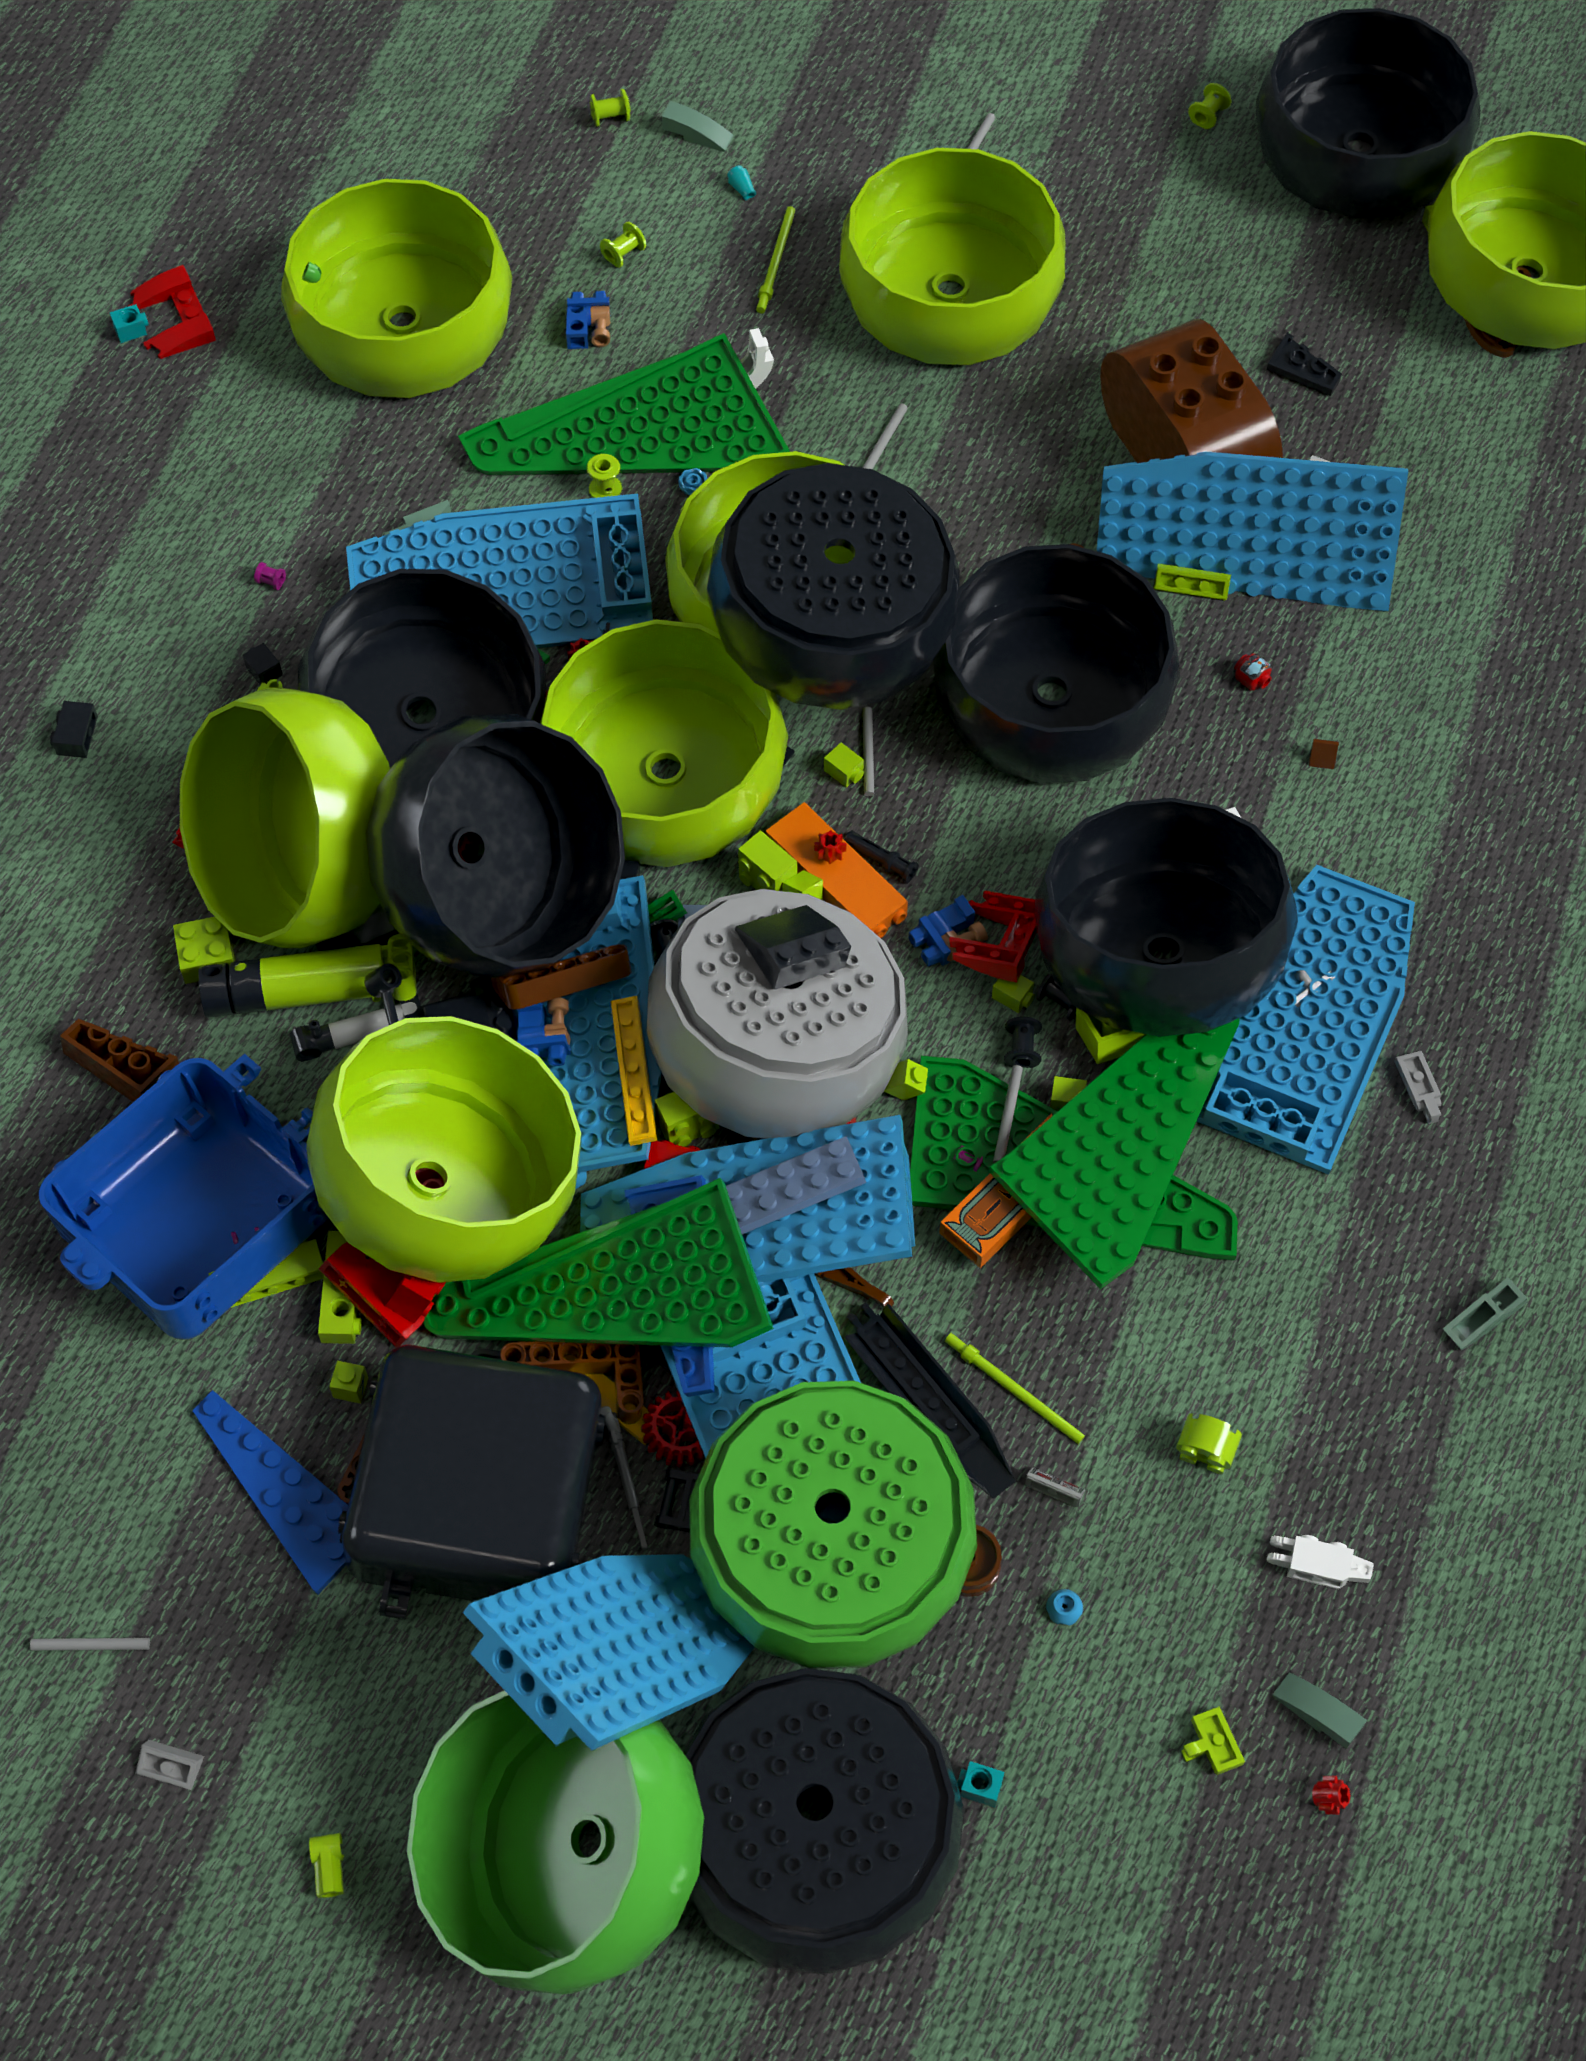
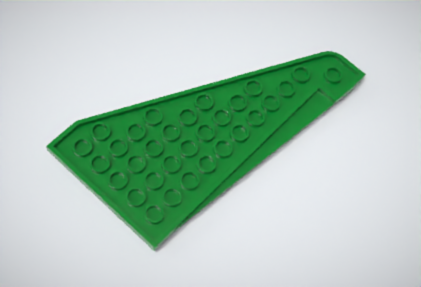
(653, 420)
(967, 1109)
(1113, 1149)
(640, 1280)

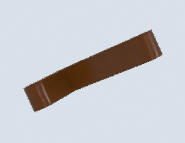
(564, 977)
(586, 1364)

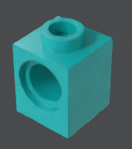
(129, 323)
(985, 1796)

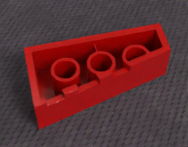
(414, 1297)

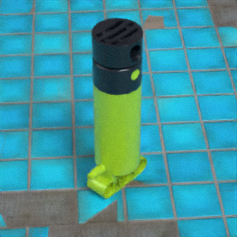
(303, 978)

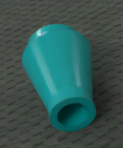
(740, 180)

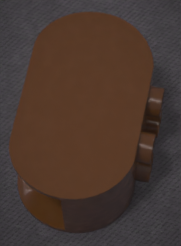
(1185, 397)

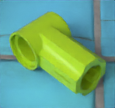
(327, 1859)

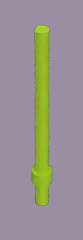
(766, 290)
(971, 1355)

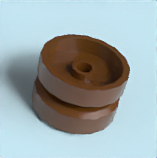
(986, 1564)

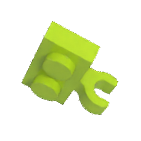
(1215, 1741)

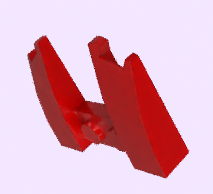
(195, 325)
(1008, 958)

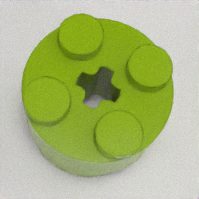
(1209, 1442)

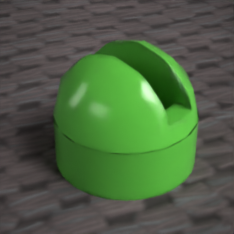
(311, 273)

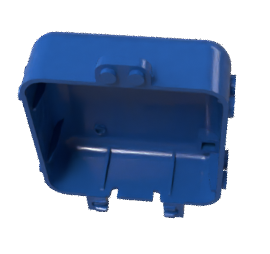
(170, 1183)

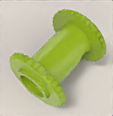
(609, 107)
(1204, 113)
(615, 250)
(604, 470)

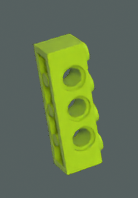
(332, 1327)

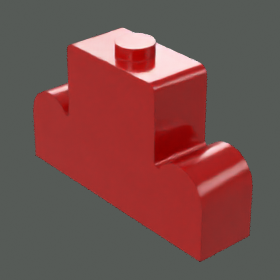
(369, 1288)

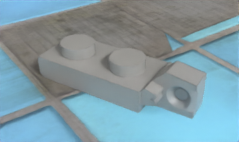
(1420, 1084)

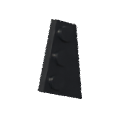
(1299, 365)

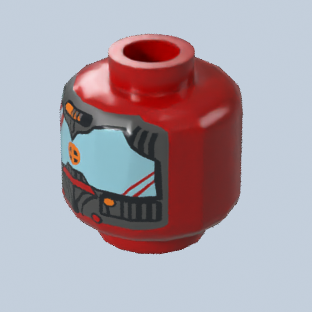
(1253, 672)

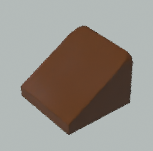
(1323, 753)

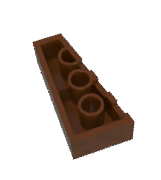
(115, 1059)

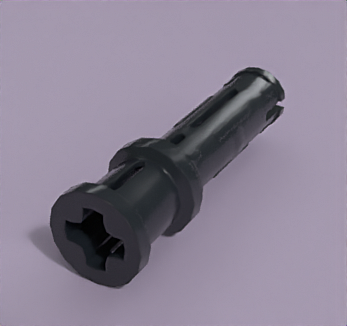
(889, 860)

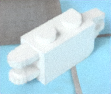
(1320, 1561)

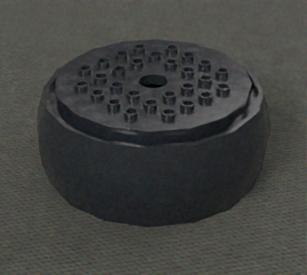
(1372, 81)
(1066, 622)
(826, 627)
(425, 641)
(542, 835)
(1172, 879)
(834, 1886)

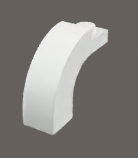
(758, 359)

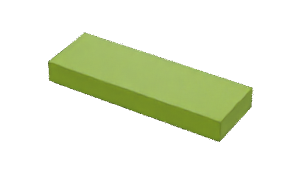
(1192, 581)

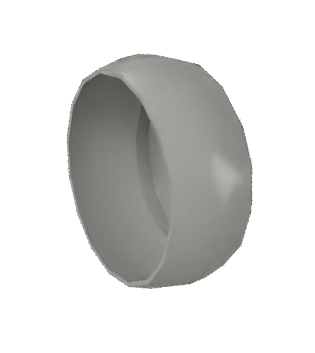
(766, 1055)

